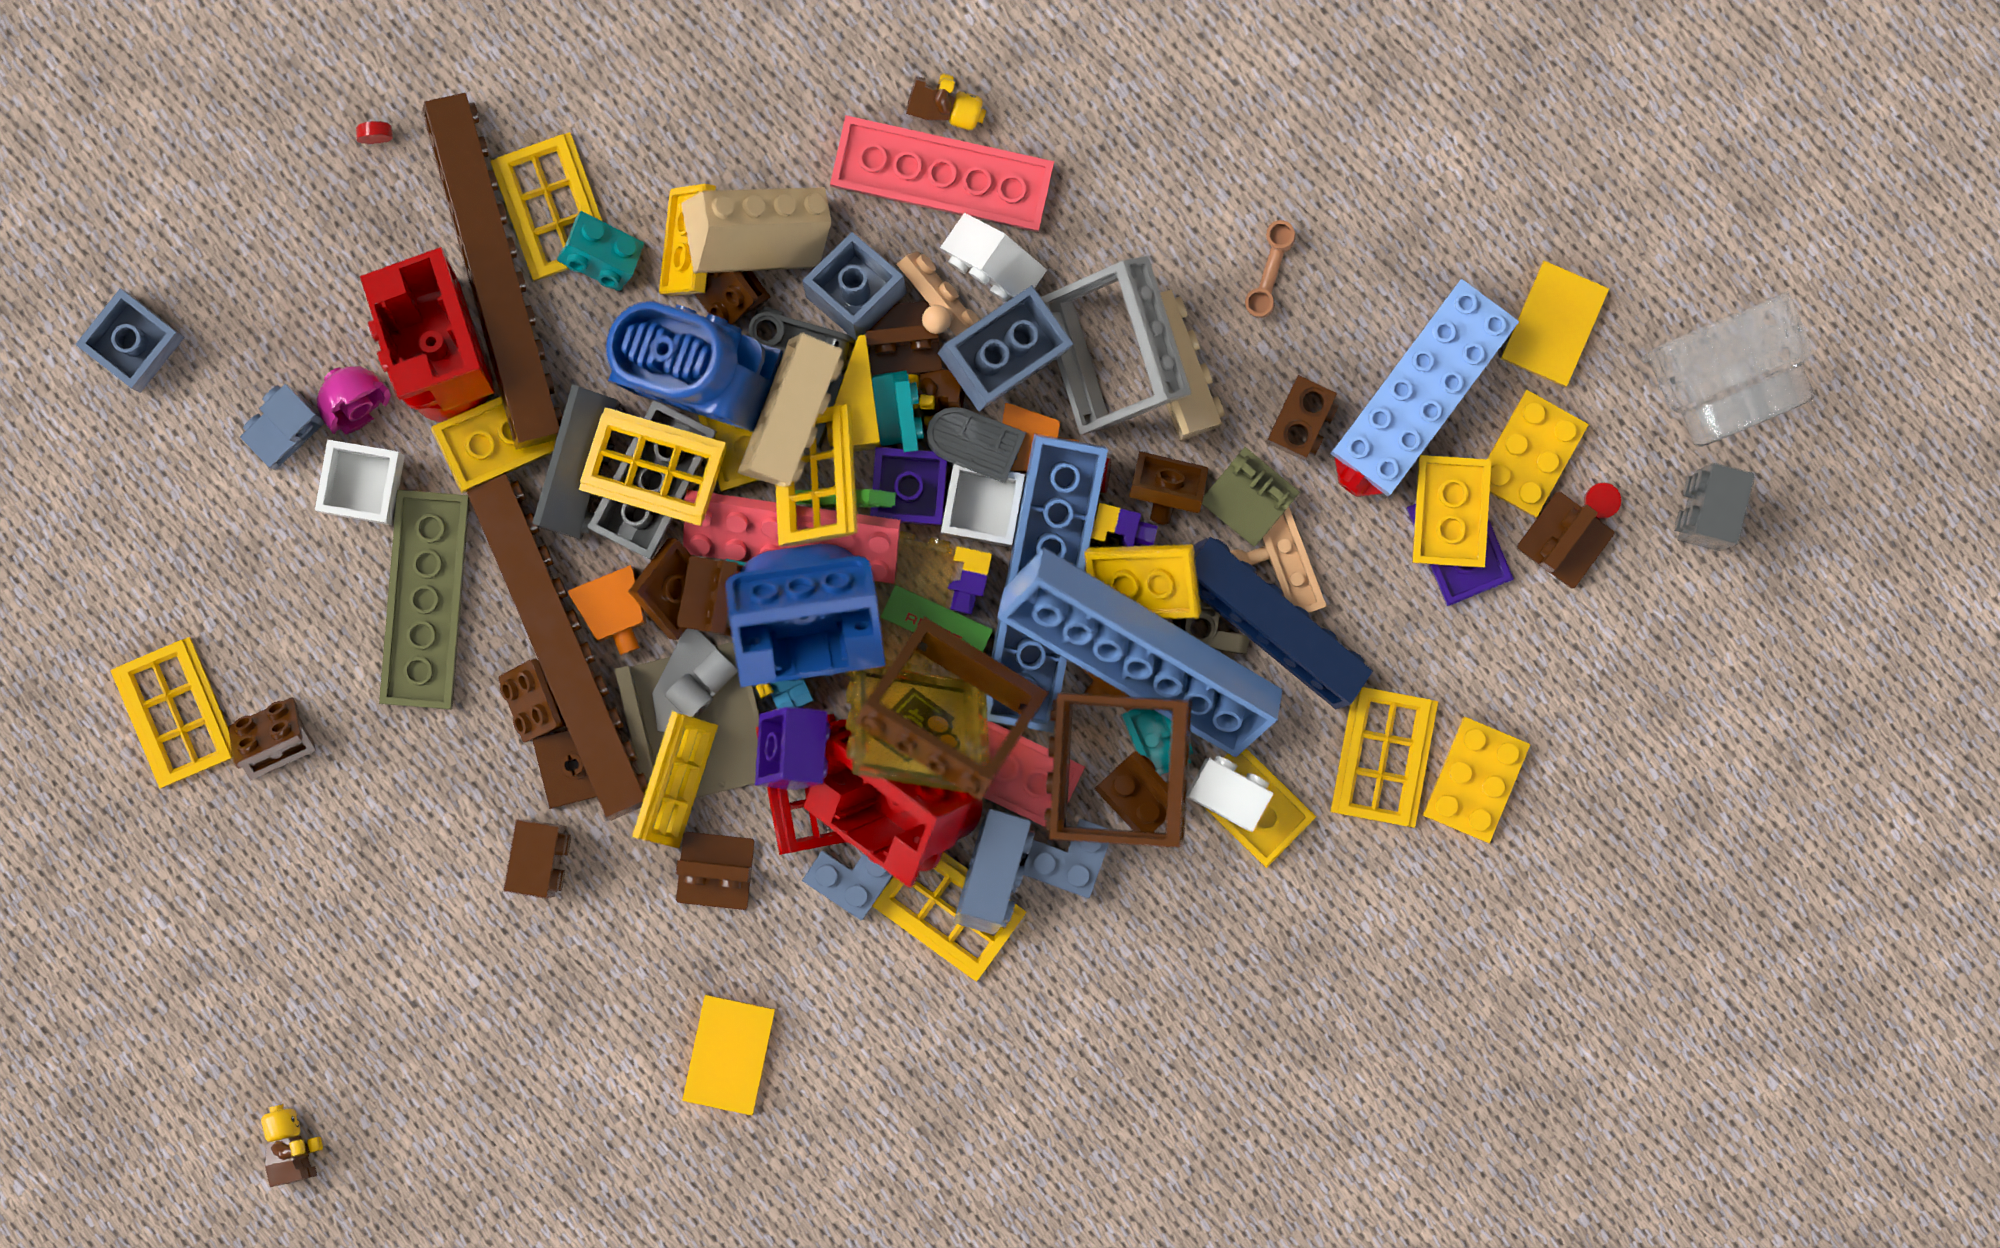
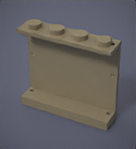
(733, 709)

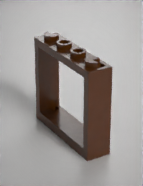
(973, 668)
(1058, 780)

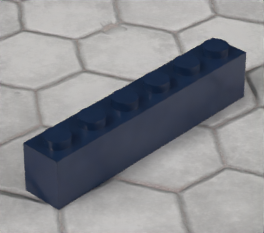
(1278, 625)

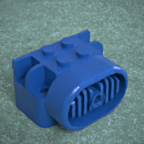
(691, 362)
(804, 615)

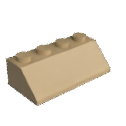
(756, 229)
(791, 410)
(1197, 411)

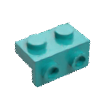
(600, 252)
(894, 410)
(1151, 736)

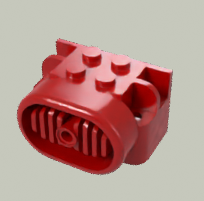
(427, 336)
(889, 820)

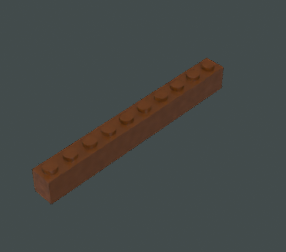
(491, 270)
(558, 646)

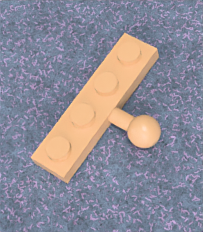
(944, 307)
(1289, 563)

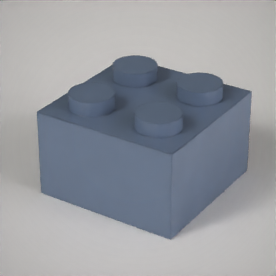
(854, 286)
(130, 340)

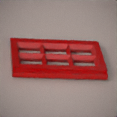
(783, 821)

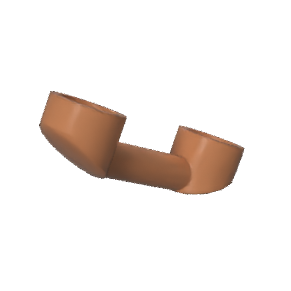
(1281, 239)

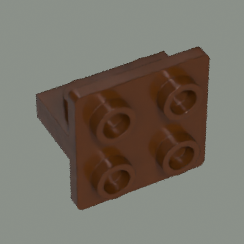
(732, 294)
(902, 342)
(1565, 539)
(705, 596)
(530, 700)
(269, 739)
(1136, 793)
(715, 870)

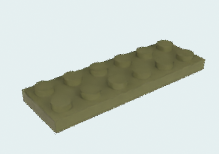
(424, 599)

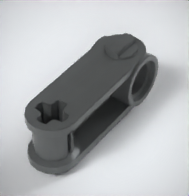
(789, 328)

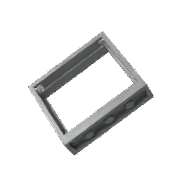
(1152, 334)

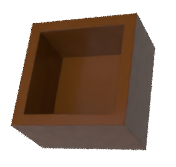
(537, 859)

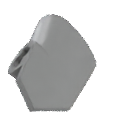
(690, 678)

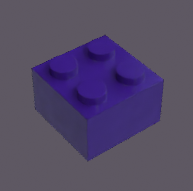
(918, 484)
(792, 748)

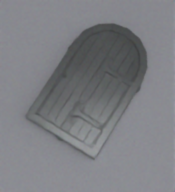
(975, 442)

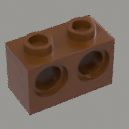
(1294, 414)

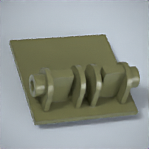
(1249, 496)

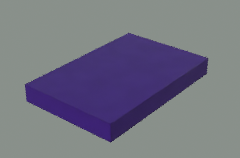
(1462, 582)

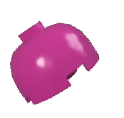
(349, 398)

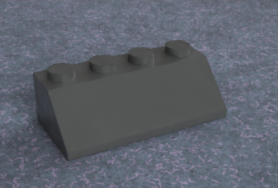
(561, 503)
(639, 528)

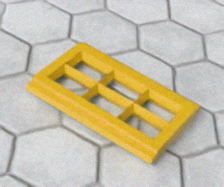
(516, 200)
(663, 435)
(844, 487)
(144, 725)
(1416, 761)
(656, 789)
(931, 936)

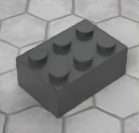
(1714, 506)

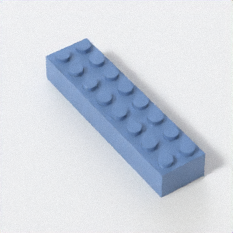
(1057, 516)
(1138, 651)

